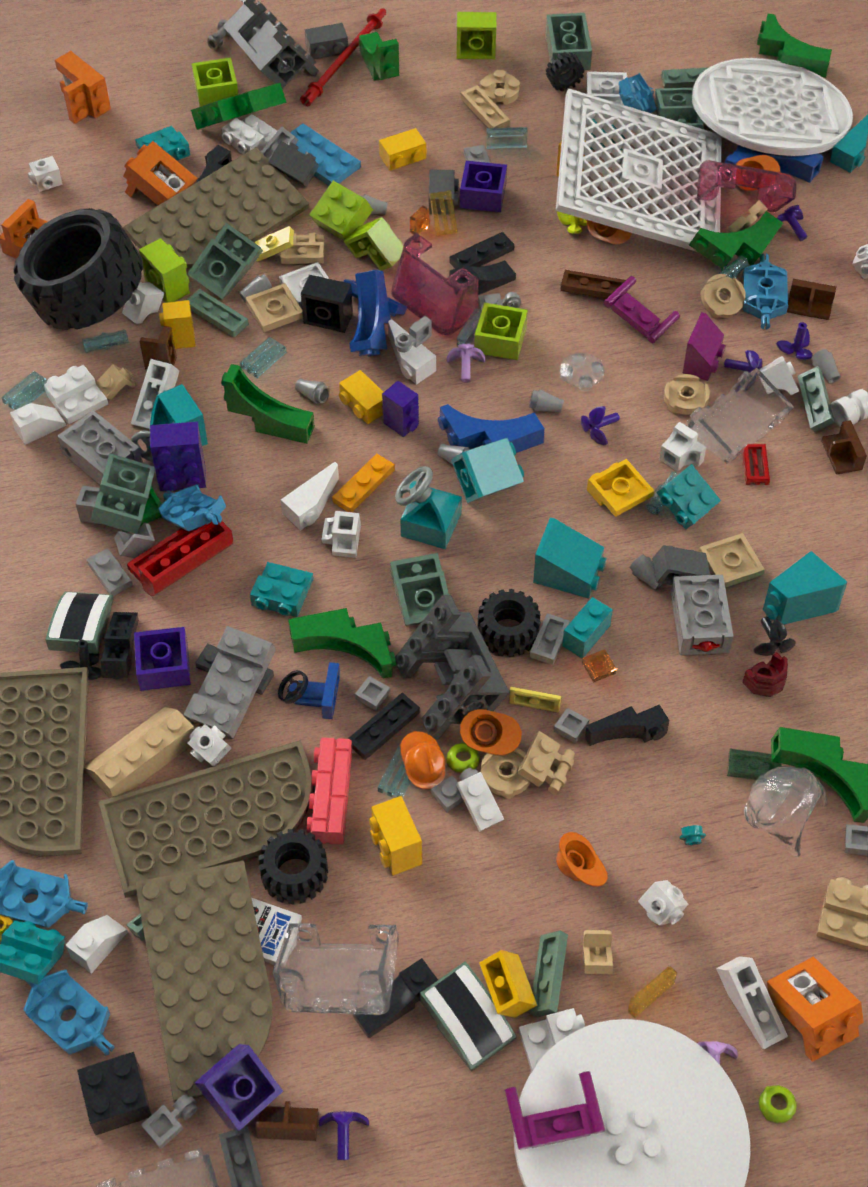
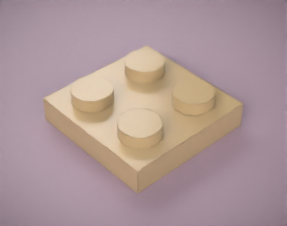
(274, 307)
(733, 559)

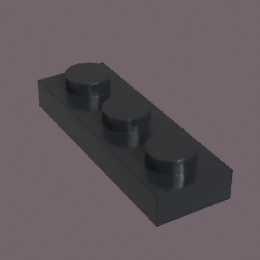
(483, 251)
(384, 725)

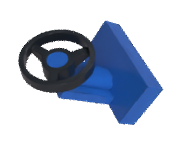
(313, 693)

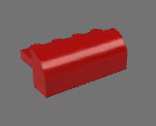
(179, 556)

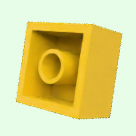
(396, 836)

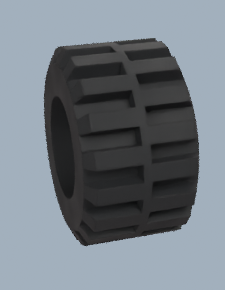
(509, 606)
(288, 847)

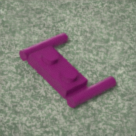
(637, 314)
(556, 1124)

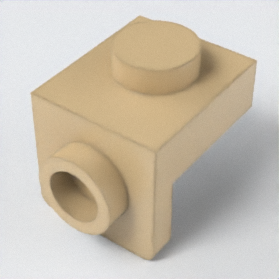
(114, 380)
(597, 952)

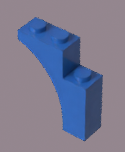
(802, 167)
(372, 314)
(475, 432)

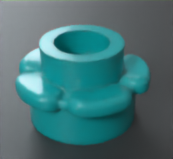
(692, 834)

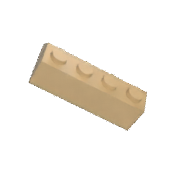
(141, 752)

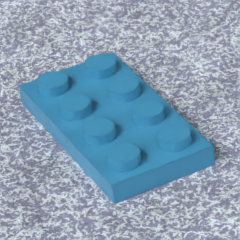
(333, 161)

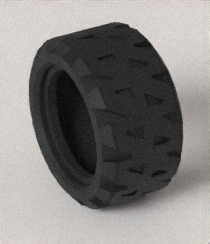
(94, 291)

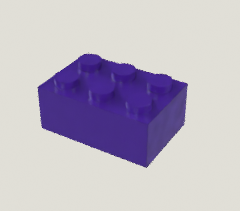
(177, 455)

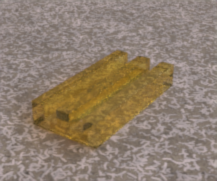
(443, 212)
(652, 991)

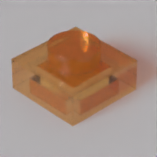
(419, 220)
(599, 665)

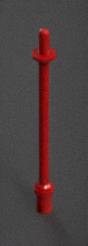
(315, 89)

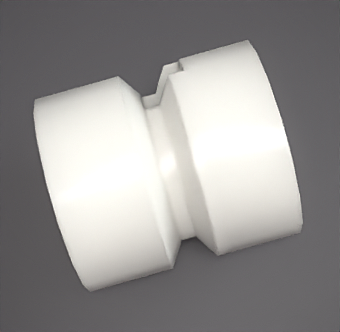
(851, 407)

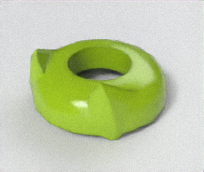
(460, 766)
(770, 1112)

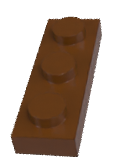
(589, 284)

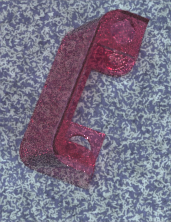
(773, 187)
(430, 293)

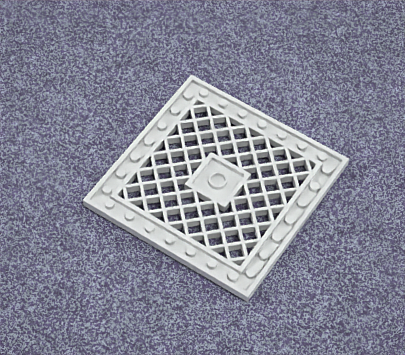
(636, 171)

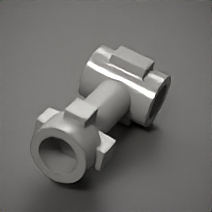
(216, 39)

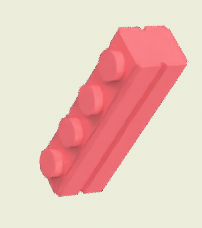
(331, 790)

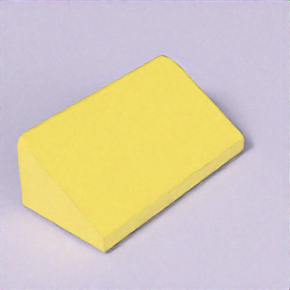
(535, 699)

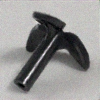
(777, 633)
(86, 660)

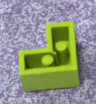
(376, 241)

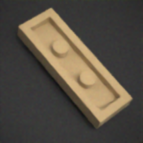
(484, 108)

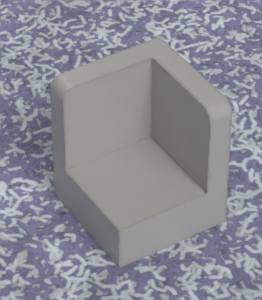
(86, 502)
(134, 544)

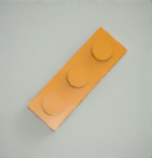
(363, 483)

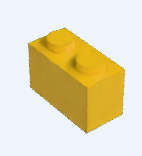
(402, 149)
(179, 318)
(362, 396)
(508, 984)

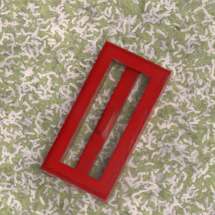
(756, 478)

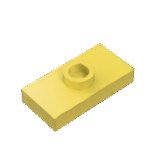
(275, 242)

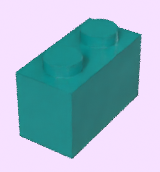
(587, 627)

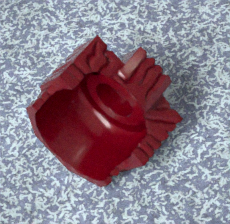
(767, 678)

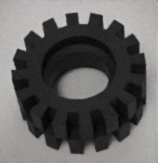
(568, 79)

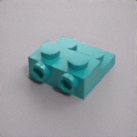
(169, 140)
(688, 497)
(281, 589)
(29, 951)

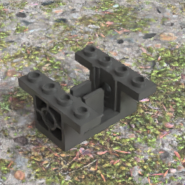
(268, 43)
(460, 660)

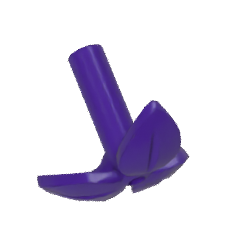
(792, 215)
(801, 340)
(753, 362)
(596, 421)
(343, 1120)

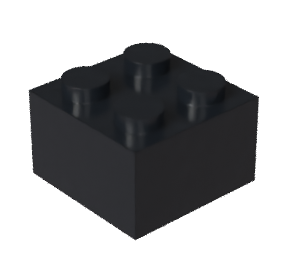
(327, 303)
(114, 1093)

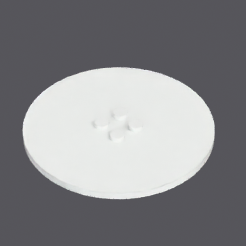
(772, 106)
(662, 1106)

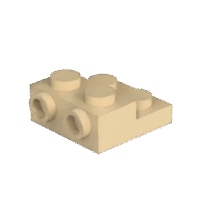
(845, 914)

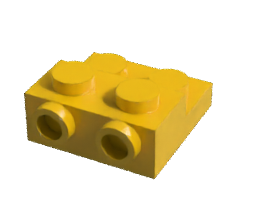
(619, 487)

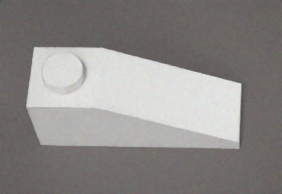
(417, 362)
(158, 378)
(308, 500)
(752, 1000)

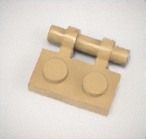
(305, 250)
(540, 757)

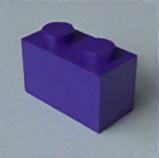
(400, 408)

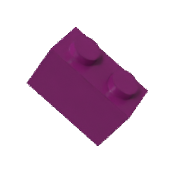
(704, 349)

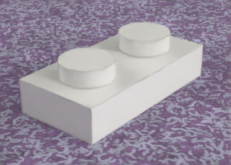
(480, 801)

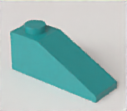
(850, 149)

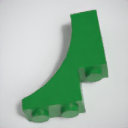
(789, 50)
(380, 56)
(238, 106)
(748, 243)
(267, 413)
(338, 632)
(824, 758)

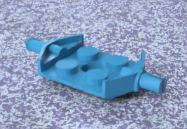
(637, 94)
(761, 300)
(191, 508)
(52, 891)
(53, 997)

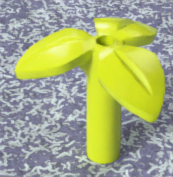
(567, 219)

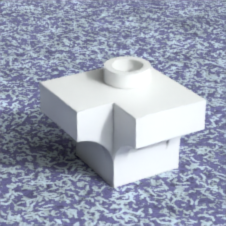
(144, 301)
(780, 375)
(682, 448)
(343, 533)

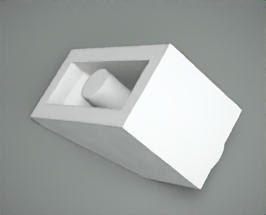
(36, 421)
(95, 942)

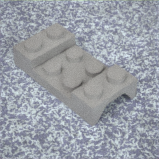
(231, 681)

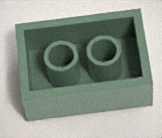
(569, 34)

